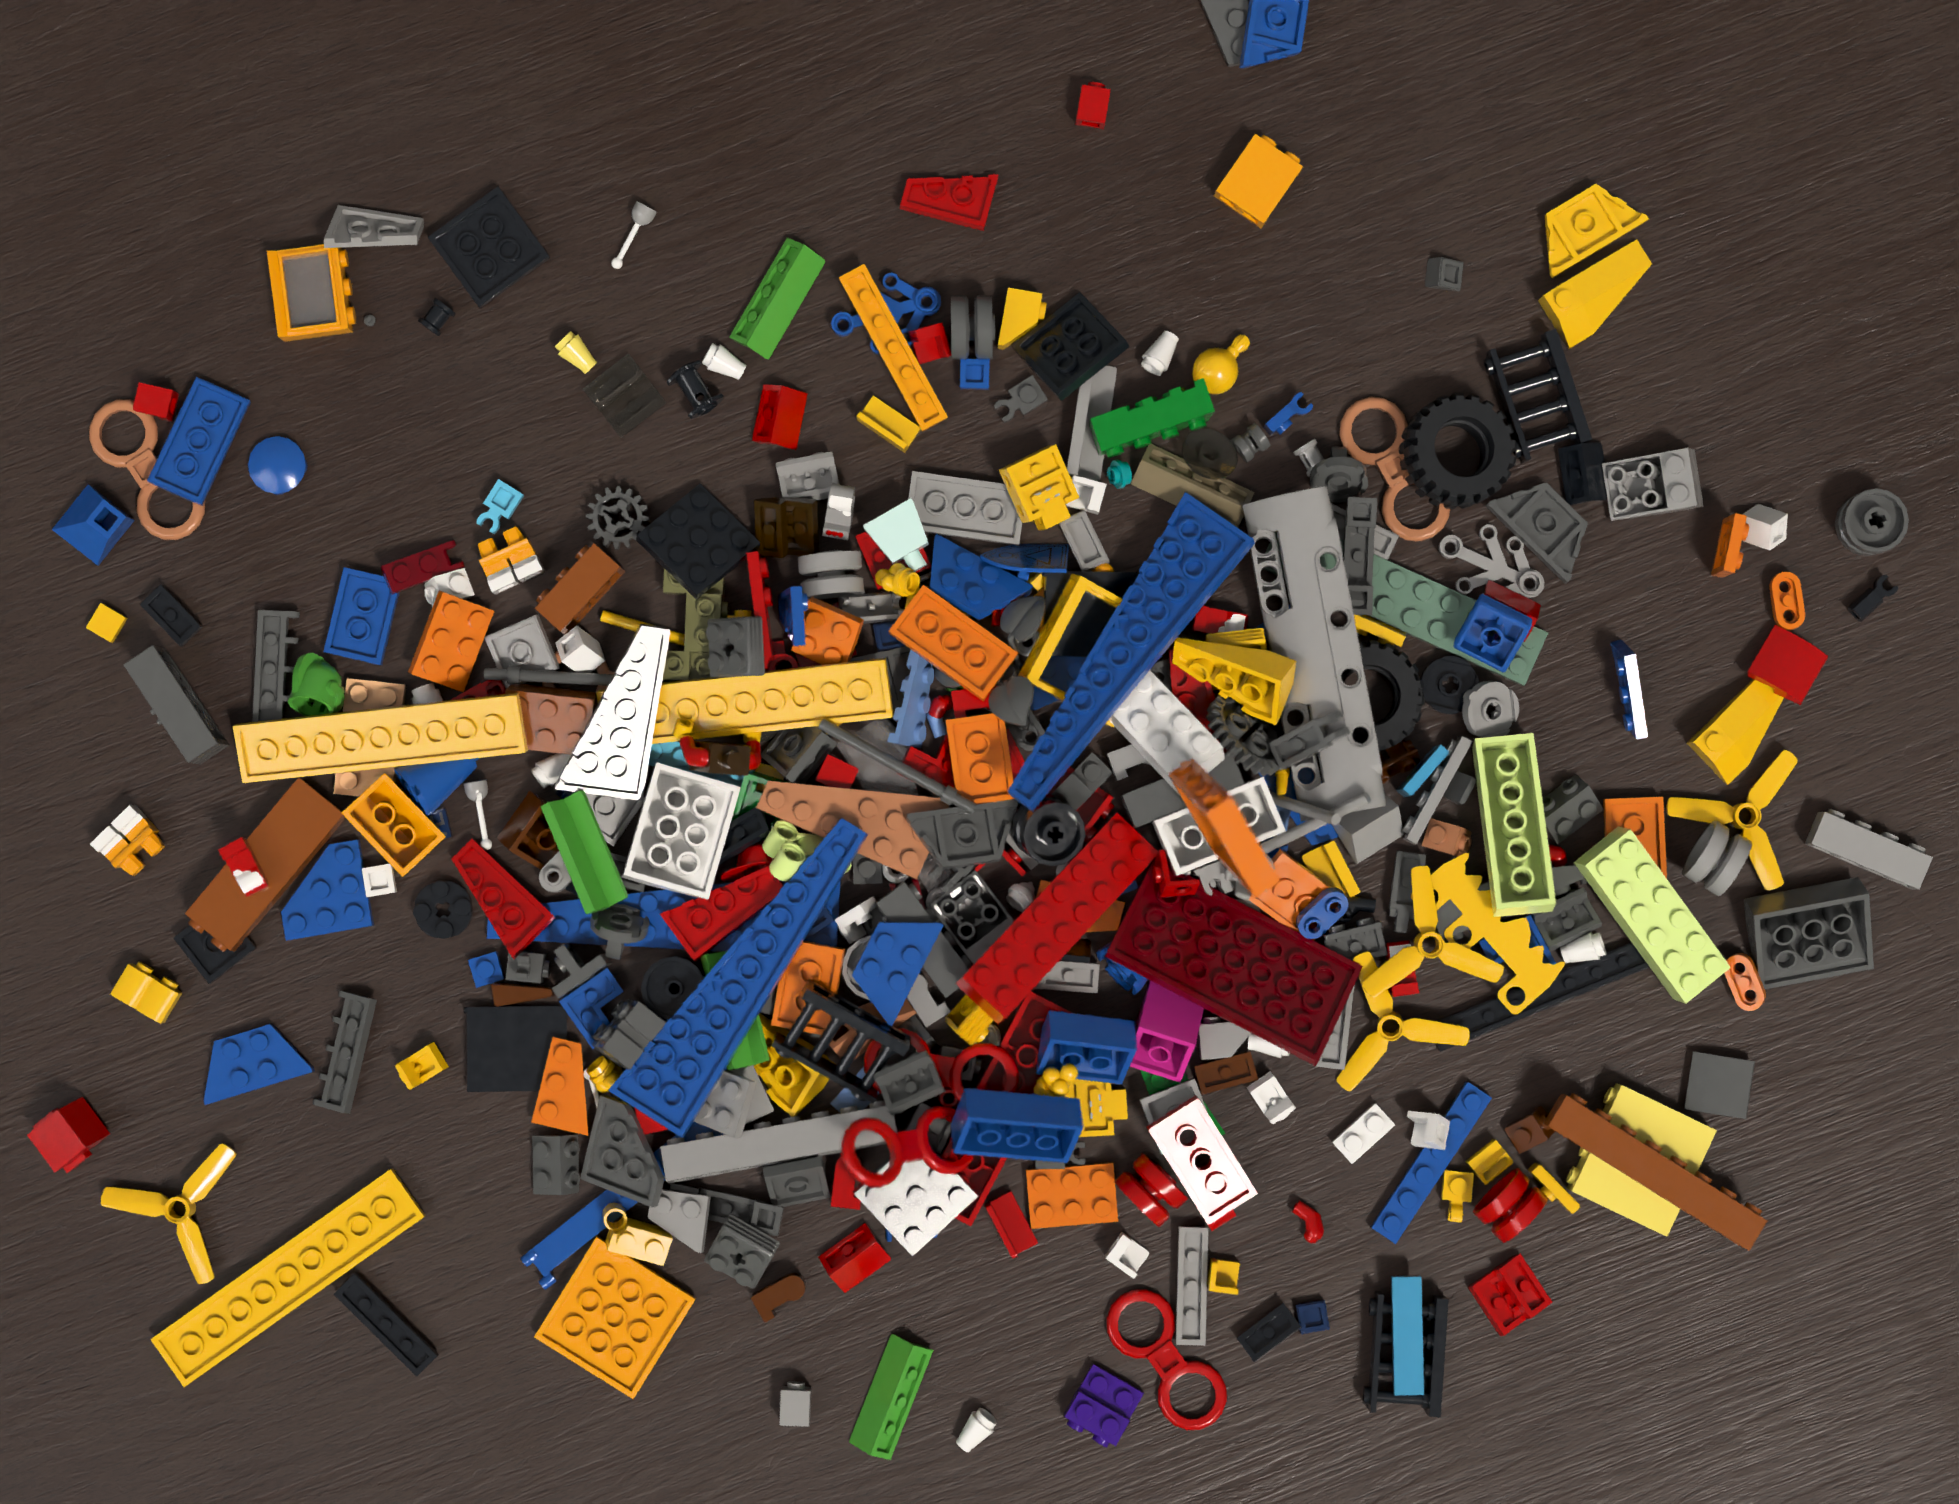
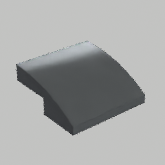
(1719, 1085)

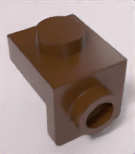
(1529, 1130)

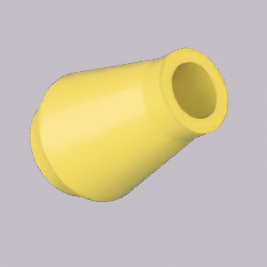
(575, 352)

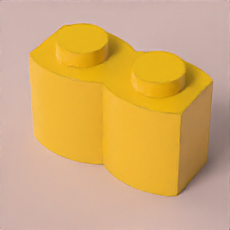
(146, 992)

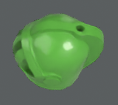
(318, 683)

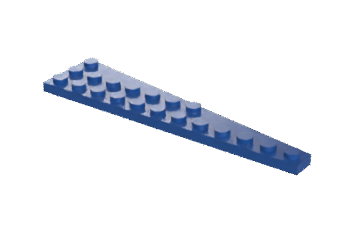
(1170, 589)

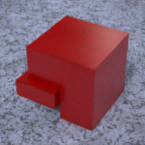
(68, 1134)

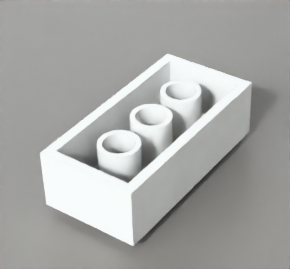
(1165, 729)
(1185, 842)

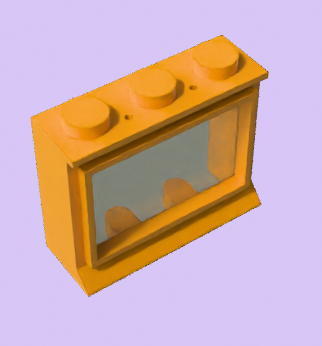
(311, 292)

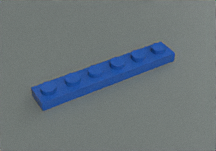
(1430, 1165)

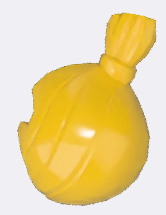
(1220, 365)

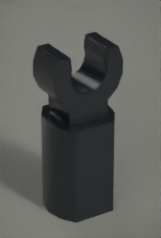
(1870, 599)

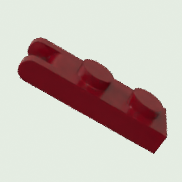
(419, 567)

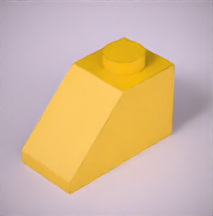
(1020, 315)

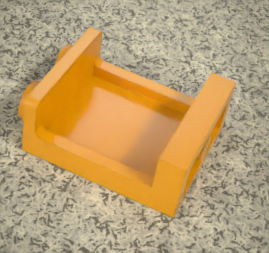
(1258, 180)

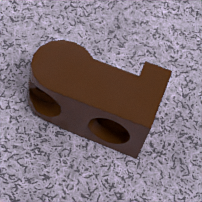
(789, 1287)

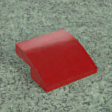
(1787, 664)
(1510, 1294)

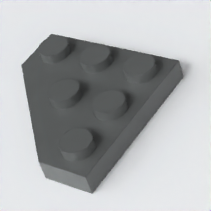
(620, 1154)

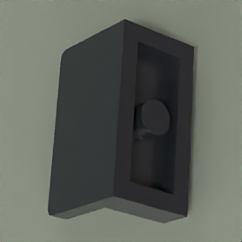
(1583, 473)

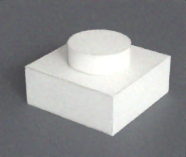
(379, 880)

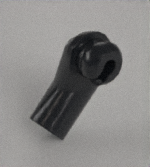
(1358, 904)

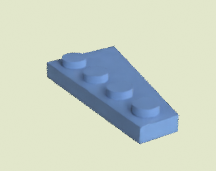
(915, 704)

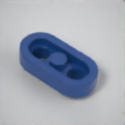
(1321, 913)

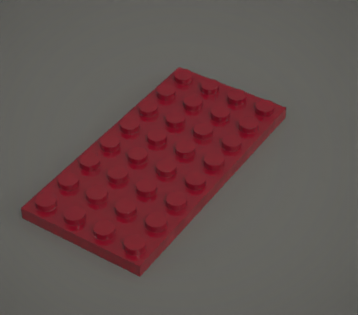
(1236, 965)

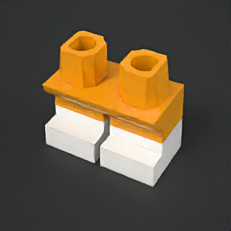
(497, 564)
(126, 838)

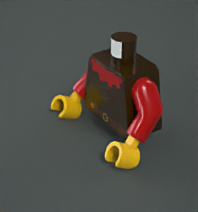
(717, 756)

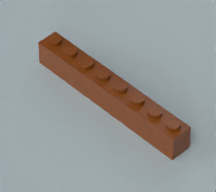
(1654, 1171)

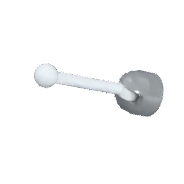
(642, 216)
(477, 792)

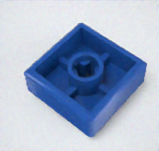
(1502, 647)

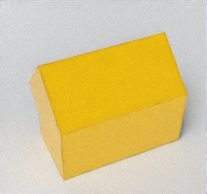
(1489, 1161)

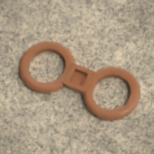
(140, 466)
(1389, 467)

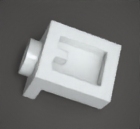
(851, 922)

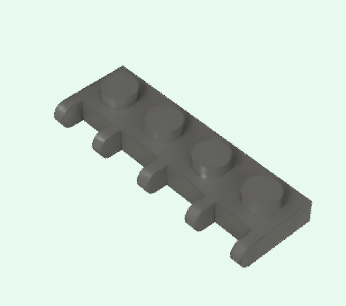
(271, 664)
(347, 1052)

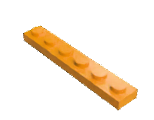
(893, 347)

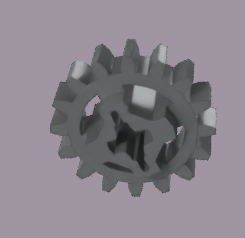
(622, 505)

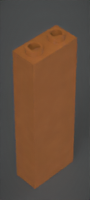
(283, 848)

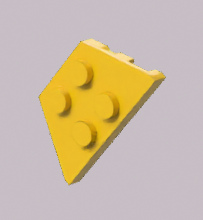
(1586, 226)

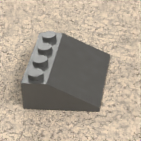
(1810, 932)

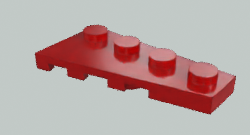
(1192, 693)
(507, 904)
(705, 923)

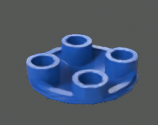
(277, 465)

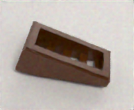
(514, 993)

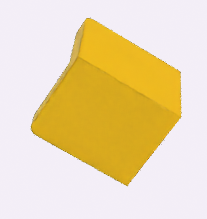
(1223, 1276)

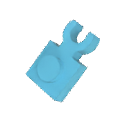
(502, 502)

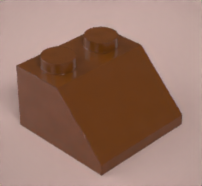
(529, 833)

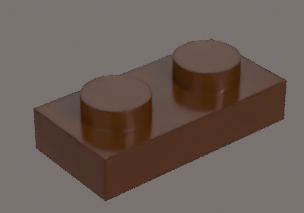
(1225, 1072)

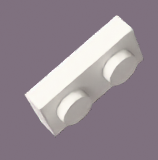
(1363, 1133)

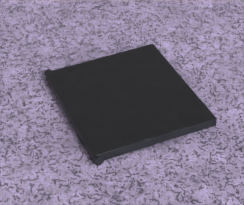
(1091, 613)
(510, 1046)

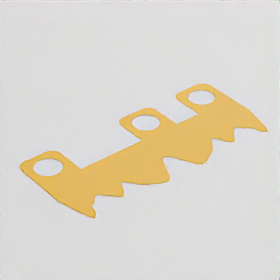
(1507, 938)

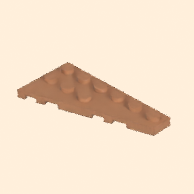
(876, 813)

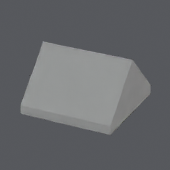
(1370, 830)

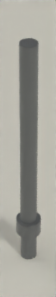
(514, 675)
(947, 794)

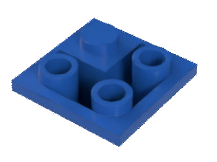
(93, 524)

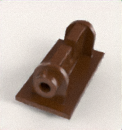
(1402, 759)

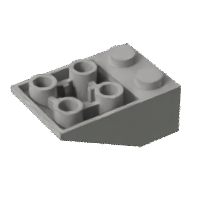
(1653, 484)

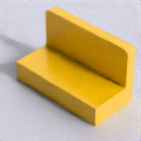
(888, 424)
(1331, 867)

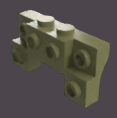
(693, 661)

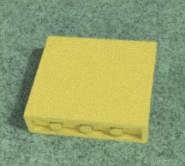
(1654, 1122)

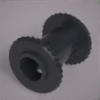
(693, 387)

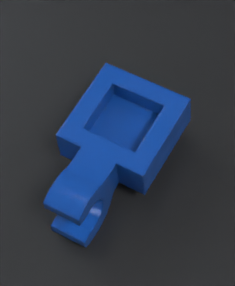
(1281, 420)

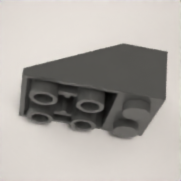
(972, 915)

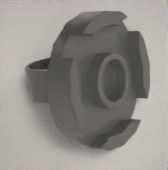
(1340, 474)
(619, 926)

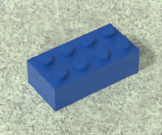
(1016, 1125)

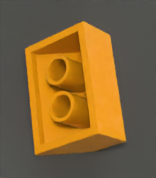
(393, 824)

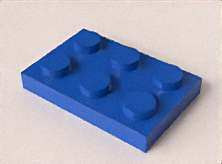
(361, 617)

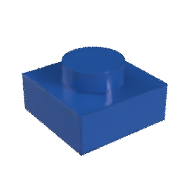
(974, 374)
(486, 969)

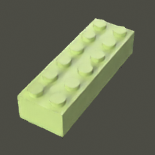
(1513, 825)
(1652, 914)

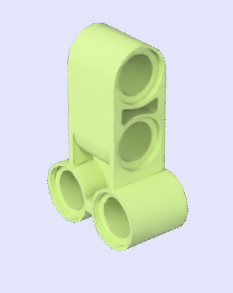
(789, 849)

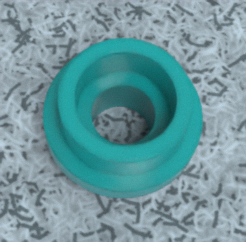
(1119, 474)

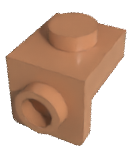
(1447, 838)

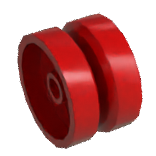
(1151, 1189)
(1510, 1205)

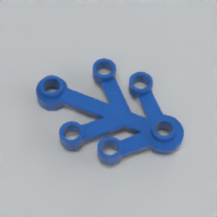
(897, 309)

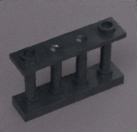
(1558, 375)
(841, 1013)
(1433, 1369)

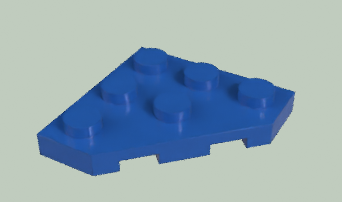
(330, 895)

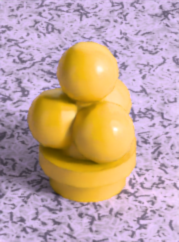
(899, 580)
(604, 1074)
(1055, 1082)

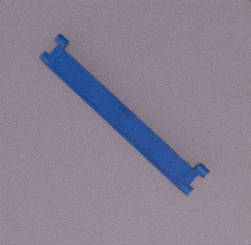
(588, 1223)

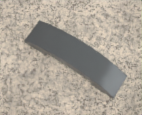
(1359, 551)
(757, 1213)

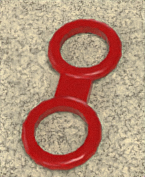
(951, 1068)
(903, 1147)
(1166, 1359)

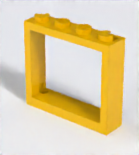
(1055, 628)

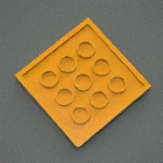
(615, 1318)

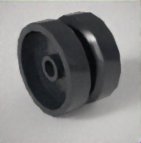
(1050, 832)
(660, 977)

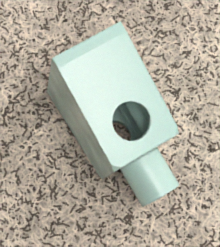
(900, 535)

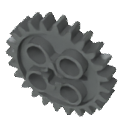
(1231, 723)

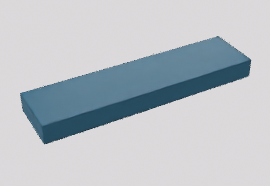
(1407, 1335)

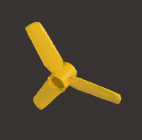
(1759, 796)
(1410, 957)
(1376, 1043)
(157, 1204)

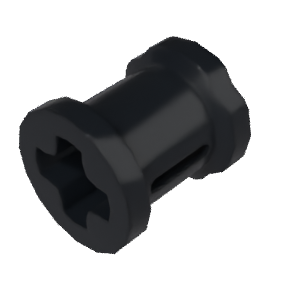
(436, 317)

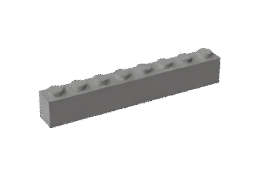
(769, 1144)

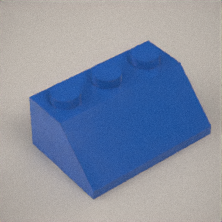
(1094, 1044)

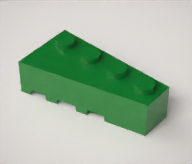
(1152, 419)

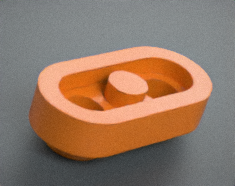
(1790, 600)
(1743, 981)

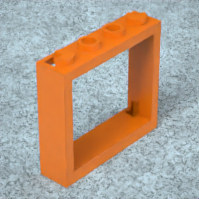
(1224, 827)

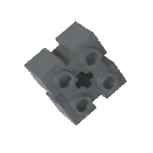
(627, 1033)

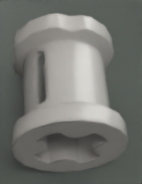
(1309, 455)

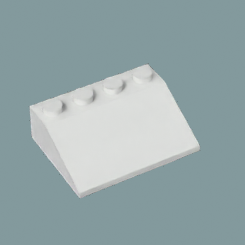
(681, 831)

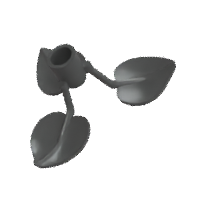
(1013, 698)

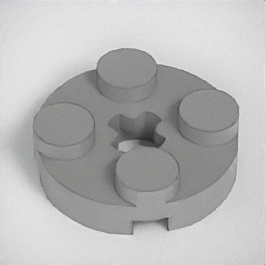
(1475, 708)

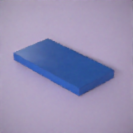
(199, 441)

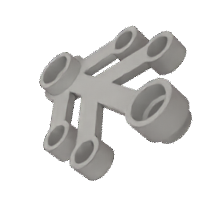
(1497, 567)

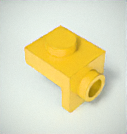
(421, 1066)

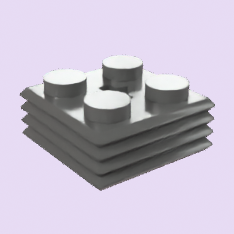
(735, 647)
(741, 1252)

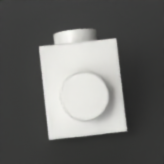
(453, 583)
(1271, 1098)

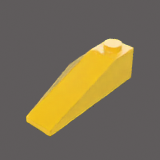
(1590, 297)
(1248, 675)
(1736, 731)
(788, 1080)

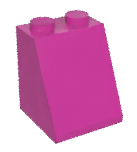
(1165, 1032)

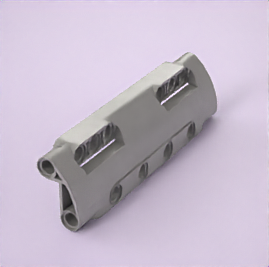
(1319, 648)

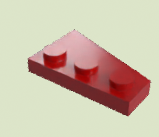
(953, 200)

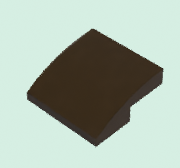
(786, 526)

